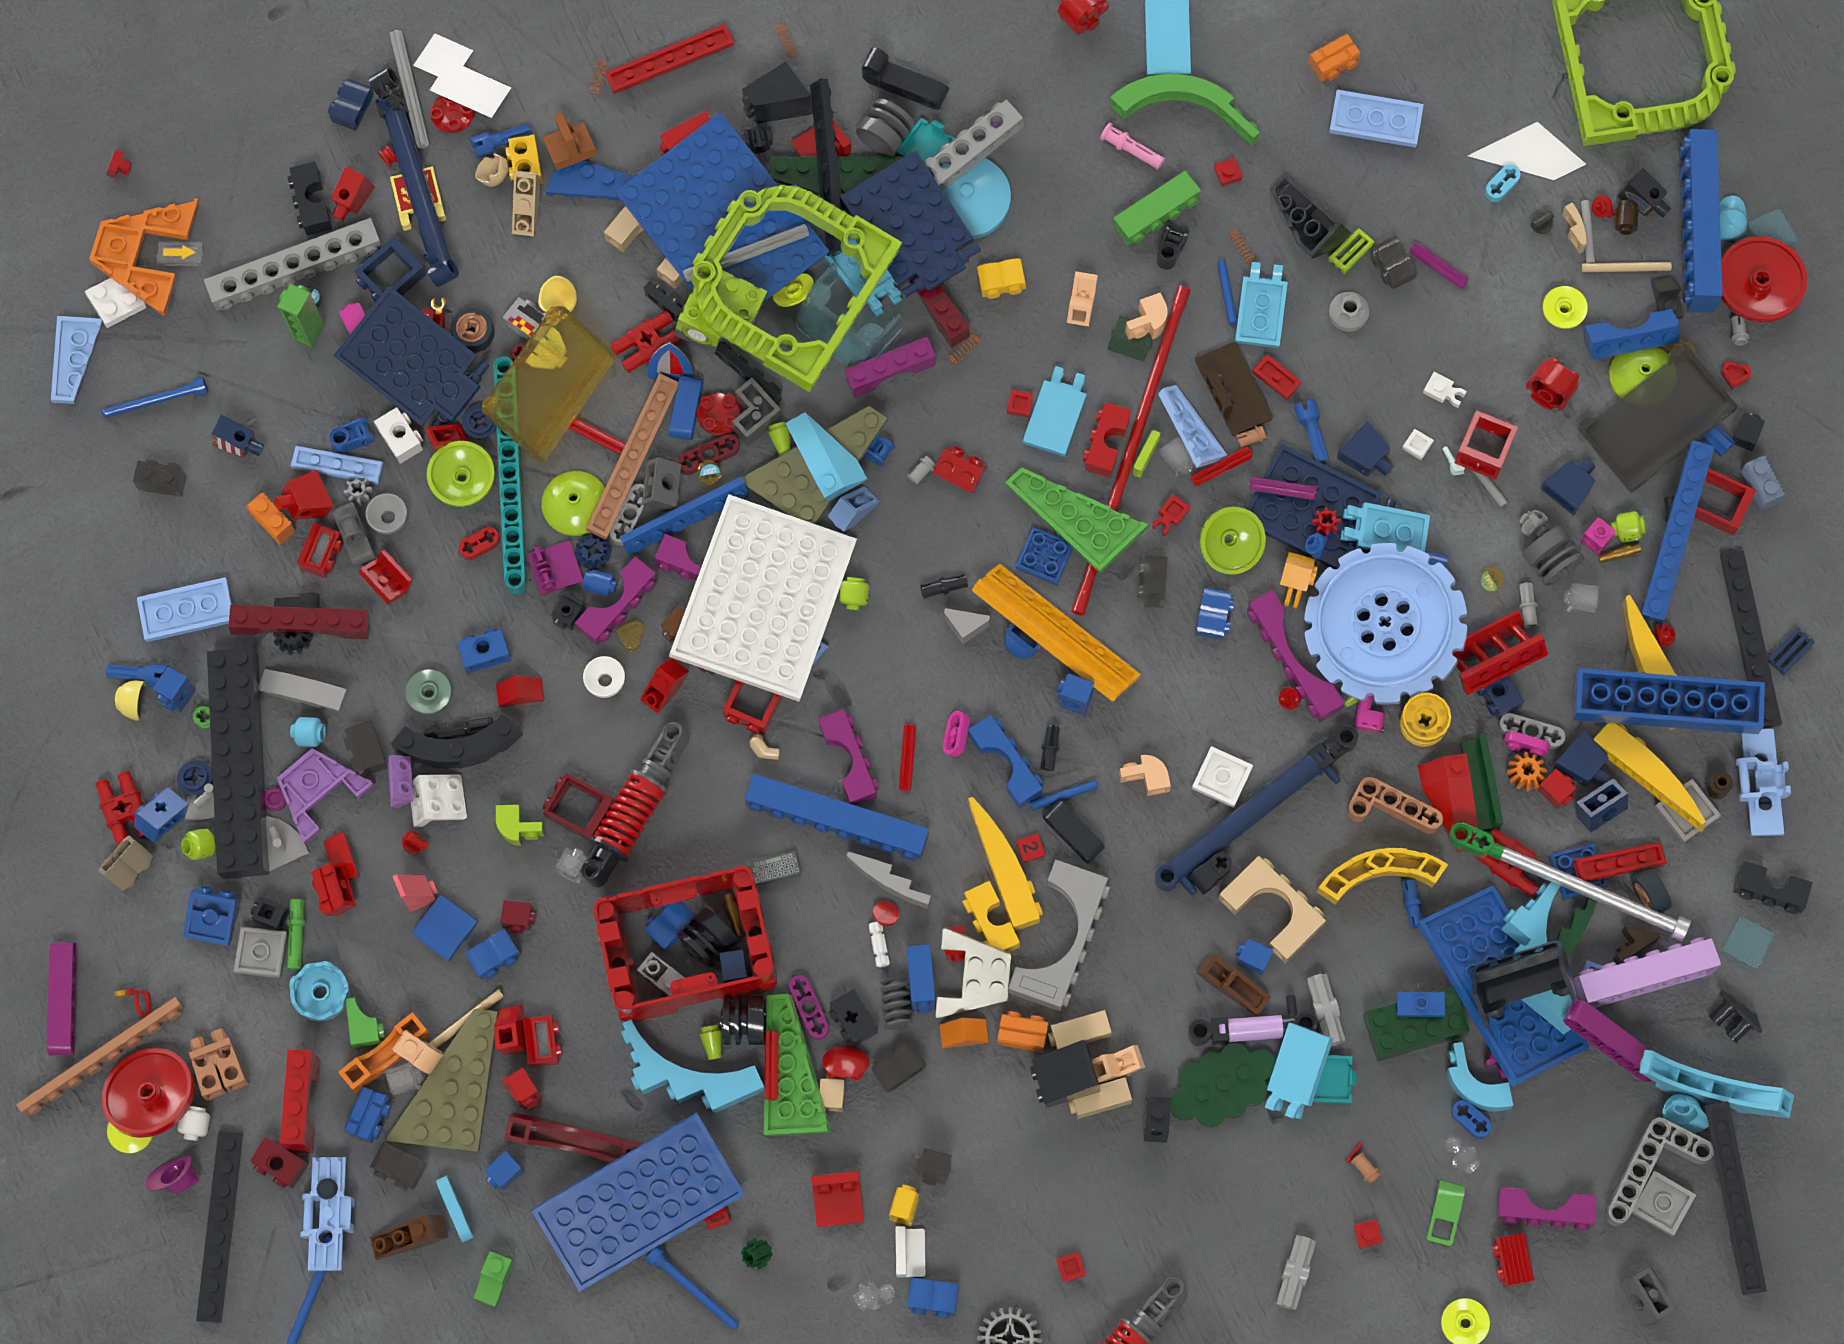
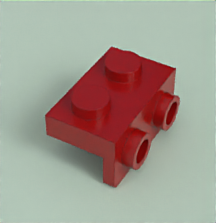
(960, 468)
(386, 577)

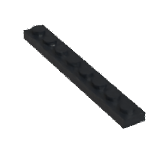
(826, 153)
(723, 352)
(1749, 631)
(1735, 1198)
(219, 1227)

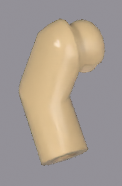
(761, 749)

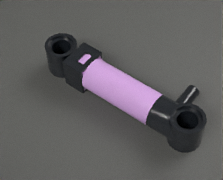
(1225, 1030)

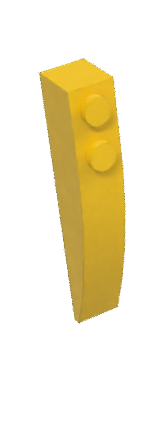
(1644, 647)
(1648, 770)
(1008, 874)

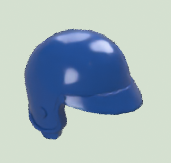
(1019, 643)

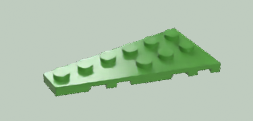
(1082, 522)
(799, 1098)

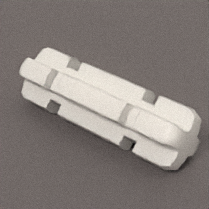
(879, 944)

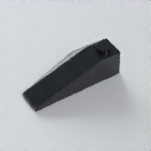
(1310, 223)

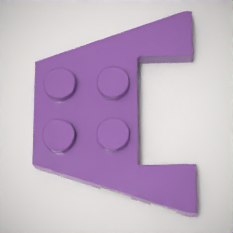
(312, 780)

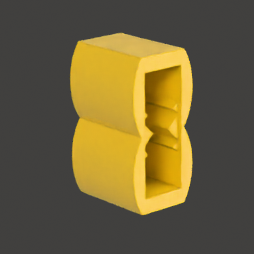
(1001, 278)
(904, 1205)

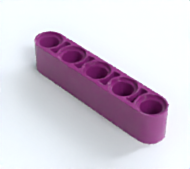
(62, 998)
(1606, 1036)

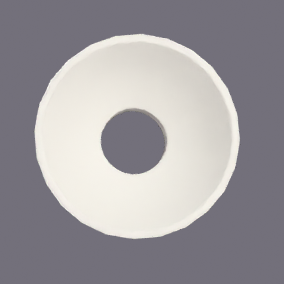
(603, 666)

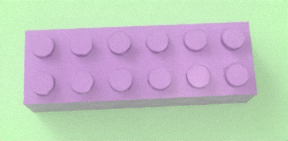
(1647, 973)

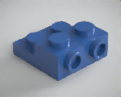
(211, 915)

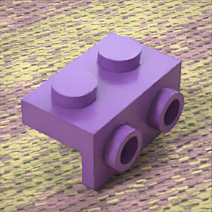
(400, 780)

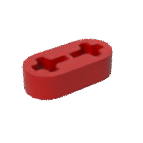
(481, 548)

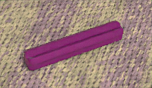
(1439, 265)
(1282, 488)

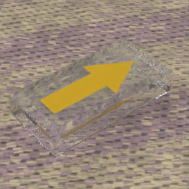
(180, 253)

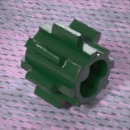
(756, 1253)

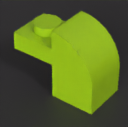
(511, 826)

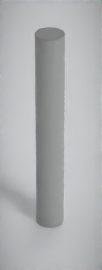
(1586, 218)
(1492, 489)

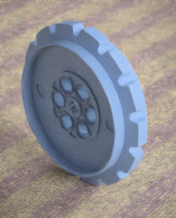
(1354, 589)

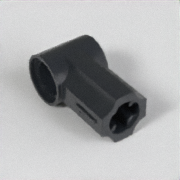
(304, 600)

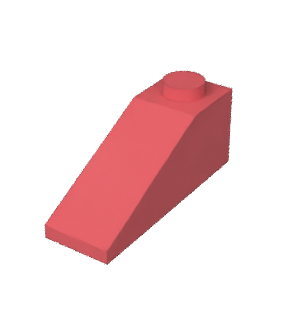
(415, 890)

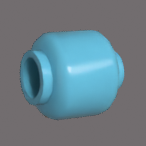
(308, 732)

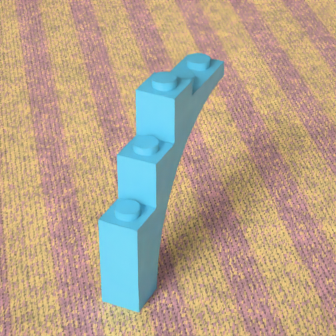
(1528, 929)
(719, 1089)
(1711, 1089)

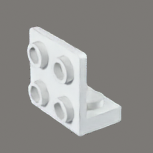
(437, 799)

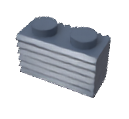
(1762, 479)

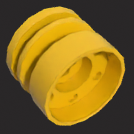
(1431, 708)

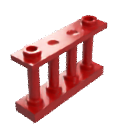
(1507, 661)

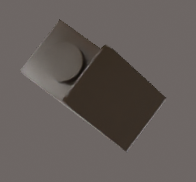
(1639, 941)

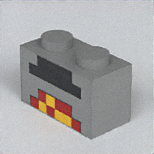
(523, 318)

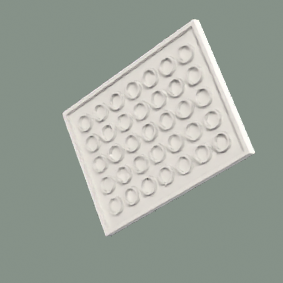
(763, 598)

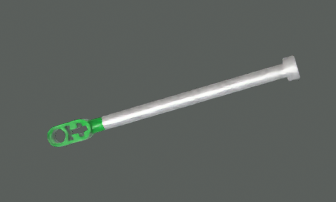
(1676, 927)

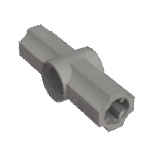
(1326, 1008)
(1295, 1273)

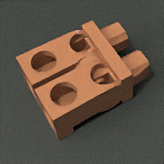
(214, 1057)

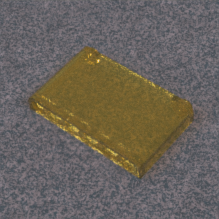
(548, 383)

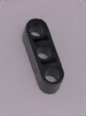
(1073, 832)

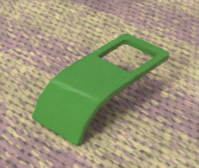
(1448, 1208)

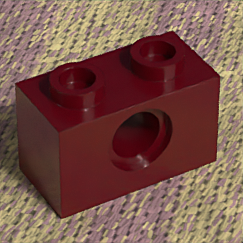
(268, 1153)

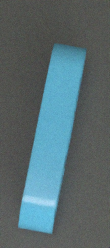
(454, 1209)

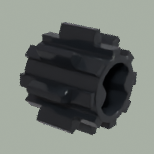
(758, 139)

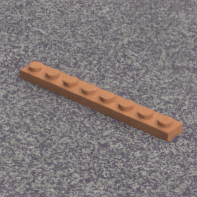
(632, 456)
(108, 1052)

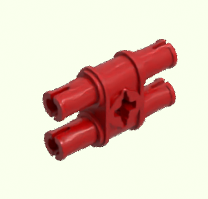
(634, 337)
(113, 805)
(1500, 868)

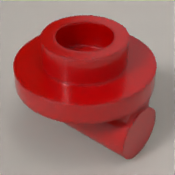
(1603, 207)
(1665, 635)
(413, 842)

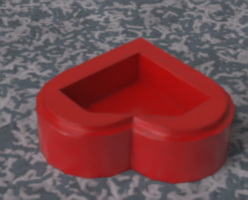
(1735, 374)

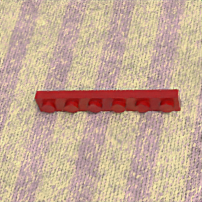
(669, 59)

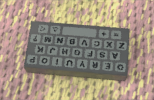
(775, 868)

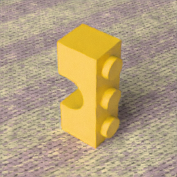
(980, 902)

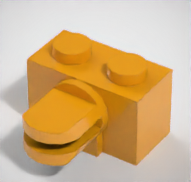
(1298, 574)

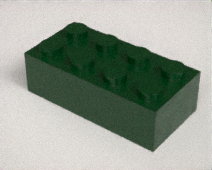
(1401, 1035)

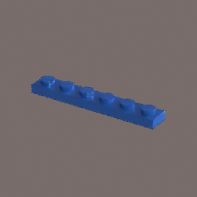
(683, 516)

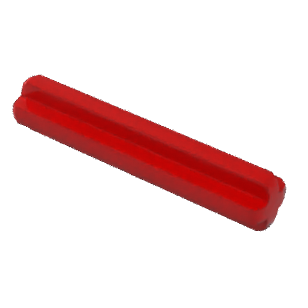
(597, 436)
(1221, 466)
(907, 757)
(771, 1065)

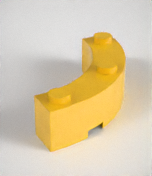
(1381, 863)

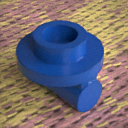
(1315, 545)

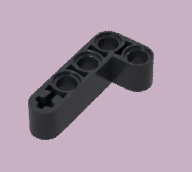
(902, 81)

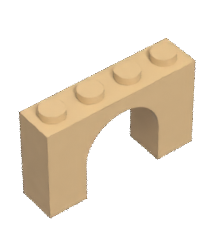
(624, 231)
(1260, 879)
(1091, 1029)

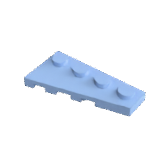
(72, 353)
(1194, 433)

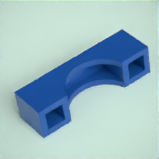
(1606, 340)
(989, 738)

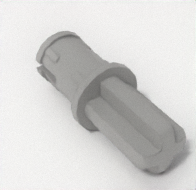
(1528, 605)

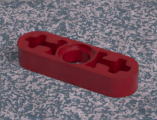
(726, 453)

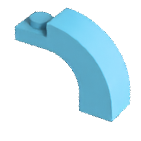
(1480, 1095)

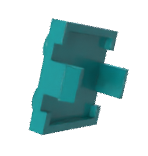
(925, 139)
(1336, 1081)

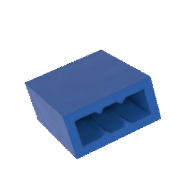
(921, 978)

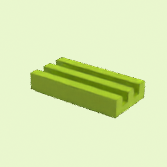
(1339, 263)
(1146, 453)

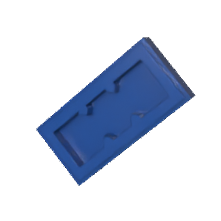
(1420, 1004)

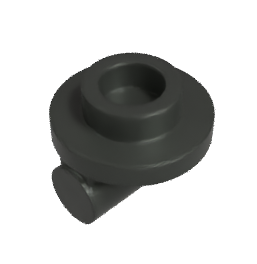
(1542, 222)

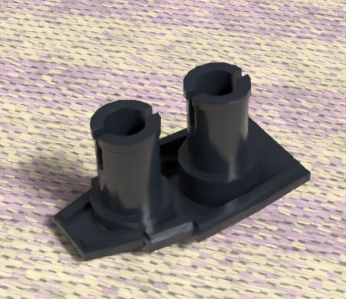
(1748, 1020)

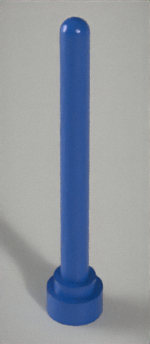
(197, 387)
(658, 1259)
(307, 1304)

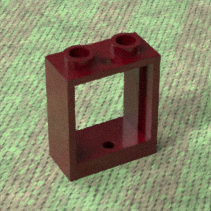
(561, 787)

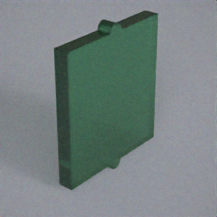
(1135, 347)

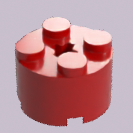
(1082, 13)
(1553, 385)

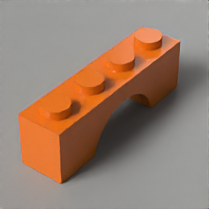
(370, 1066)

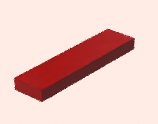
(1620, 862)

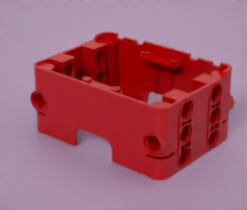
(693, 988)

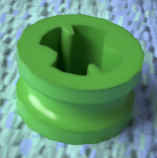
(197, 720)

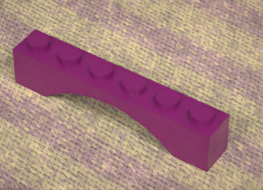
(1318, 694)

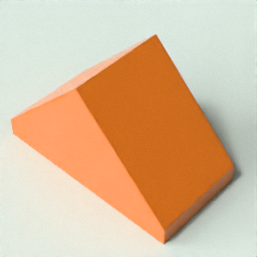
(963, 1032)

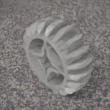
(1010, 1318)

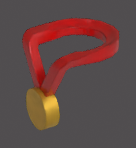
(125, 993)

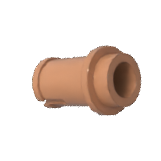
(1251, 436)
(1366, 1168)

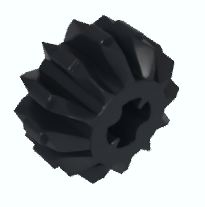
(291, 644)

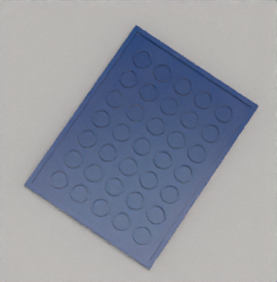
(689, 192)

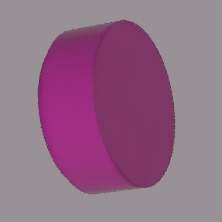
(274, 799)

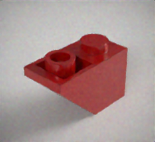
(664, 684)
(510, 1030)

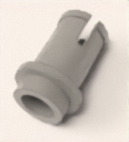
(1739, 336)
(921, 470)

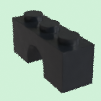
(305, 181)
(1752, 884)

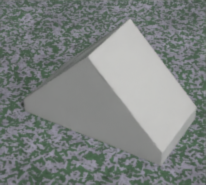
(966, 624)

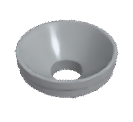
(1348, 321)
(382, 504)

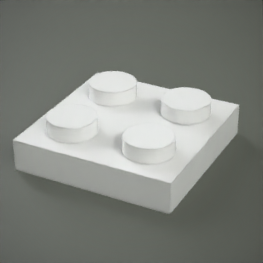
(113, 302)
(1222, 777)

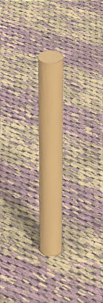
(1626, 267)
(455, 1028)

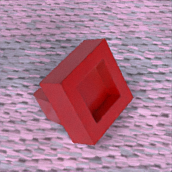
(118, 165)

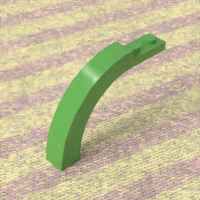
(1183, 88)

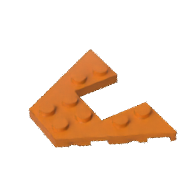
(120, 243)

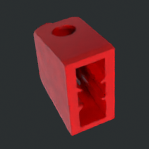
(350, 193)
(305, 497)

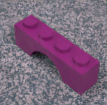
(908, 358)
(673, 557)
(599, 622)
(838, 732)
(1515, 1206)

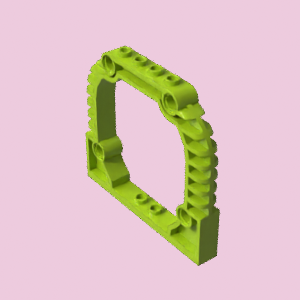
(1599, 119)
(805, 360)

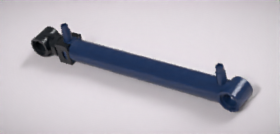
(394, 111)
(1316, 762)

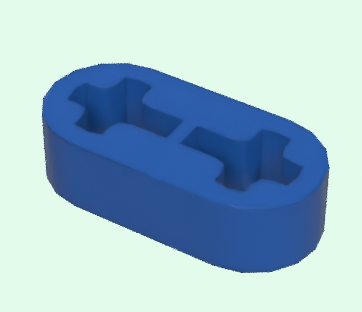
(1475, 1115)

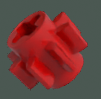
(1327, 527)

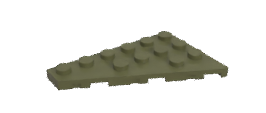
(788, 480)
(453, 1097)

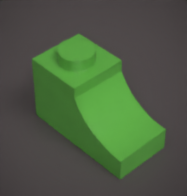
(363, 1029)
(493, 1279)

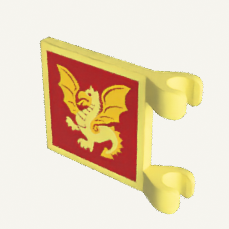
(403, 202)

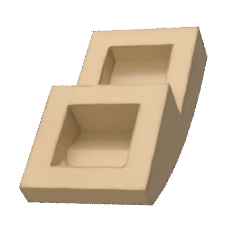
(1577, 231)

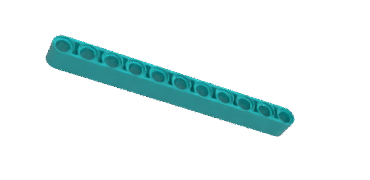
(513, 506)

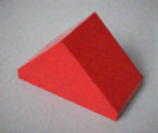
(442, 435)
(519, 691)

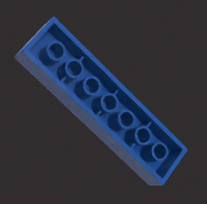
(1701, 220)
(1668, 701)

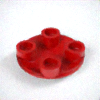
(450, 115)
(717, 413)
(845, 1062)

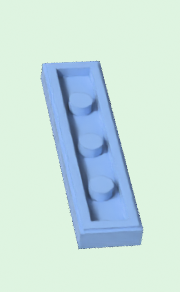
(337, 465)

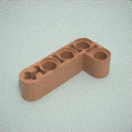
(1396, 810)

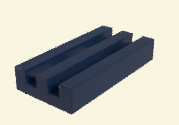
(1803, 638)

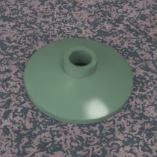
(427, 681)

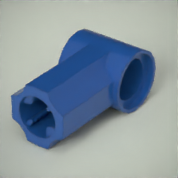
(1720, 440)

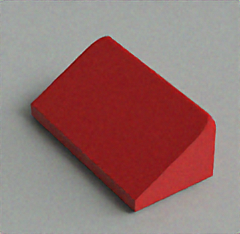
(339, 851)

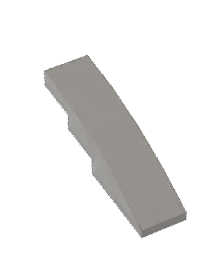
(302, 690)
(881, 875)

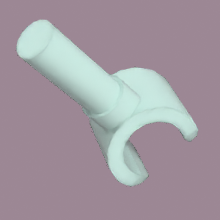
(1454, 468)

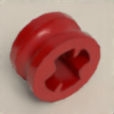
(387, 156)

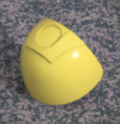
(557, 292)
(127, 698)

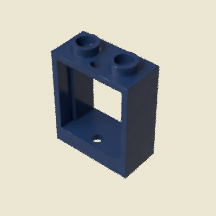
(403, 285)

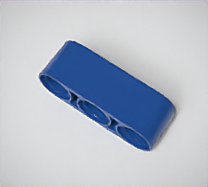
(685, 407)

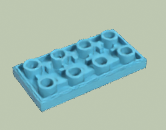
(1167, 37)

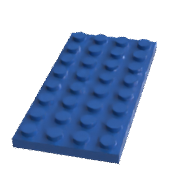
(1472, 935)
(638, 1202)

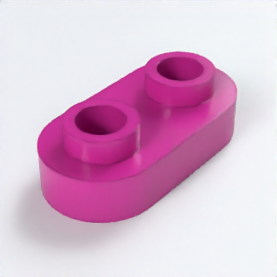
(956, 733)
(1517, 741)

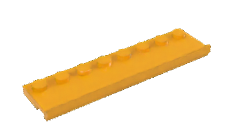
(1056, 632)

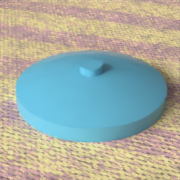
(980, 197)

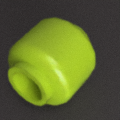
(1629, 526)
(854, 593)
(199, 844)

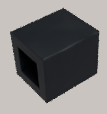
(1748, 431)

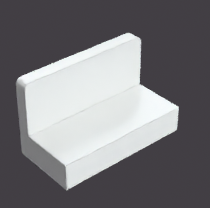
(910, 1252)

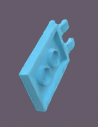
(850, 275)
(1261, 308)
(1056, 414)
(1386, 525)
(1298, 1069)

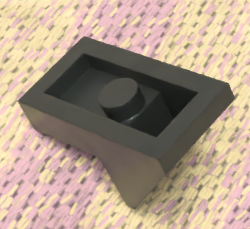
(1666, 295)

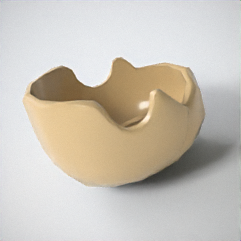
(492, 171)

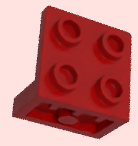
(806, 144)
(837, 1199)

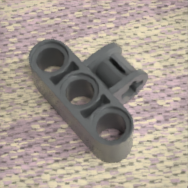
(353, 534)

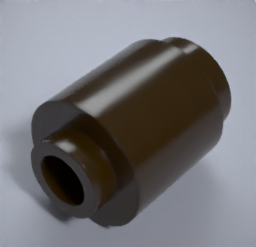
(1627, 217)
(1714, 789)

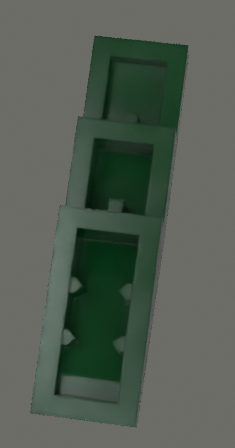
(1578, 924)

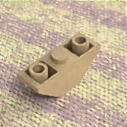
(525, 203)

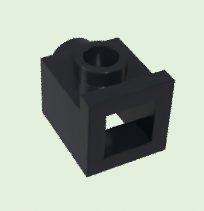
(576, 608)
(264, 906)

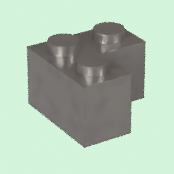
(758, 414)

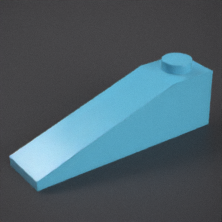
(827, 460)

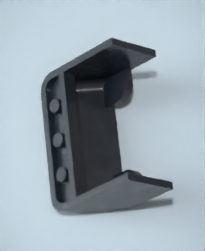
(1520, 977)

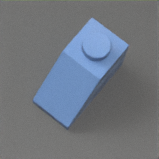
(853, 508)

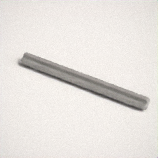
(409, 89)
(758, 248)

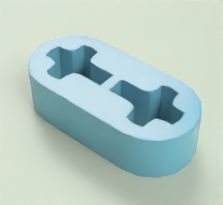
(1506, 186)

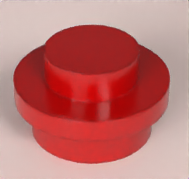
(1289, 698)

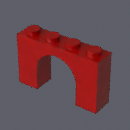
(301, 1071)

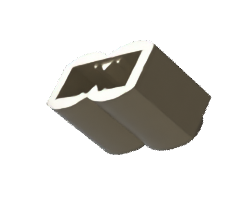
(126, 863)

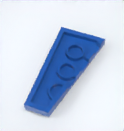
(587, 180)

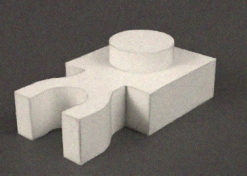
(1441, 389)

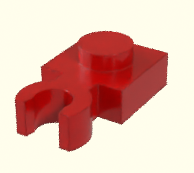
(1172, 512)

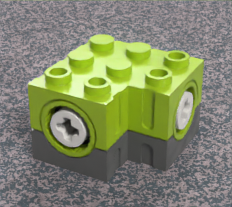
(736, 294)

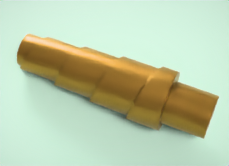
(1618, 553)
(732, 914)

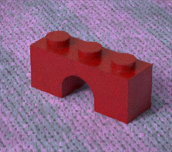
(1112, 421)

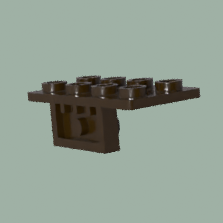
(1233, 389)

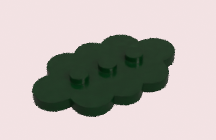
(1222, 1085)

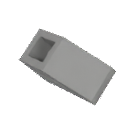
(659, 974)

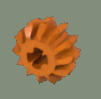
(1535, 774)

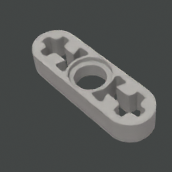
(617, 526)
(1550, 729)

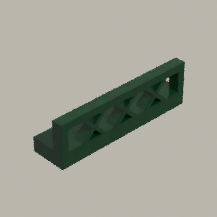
(1483, 783)

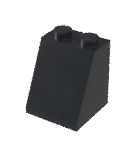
(776, 96)
(1065, 1074)

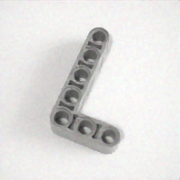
(1647, 1163)

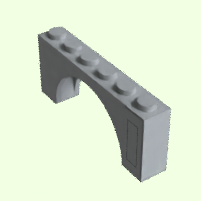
(1051, 984)

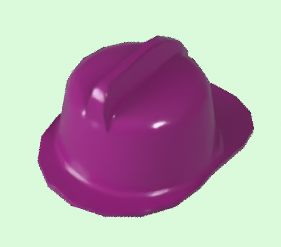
(173, 1176)

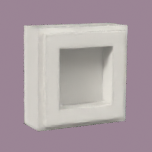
(1417, 444)

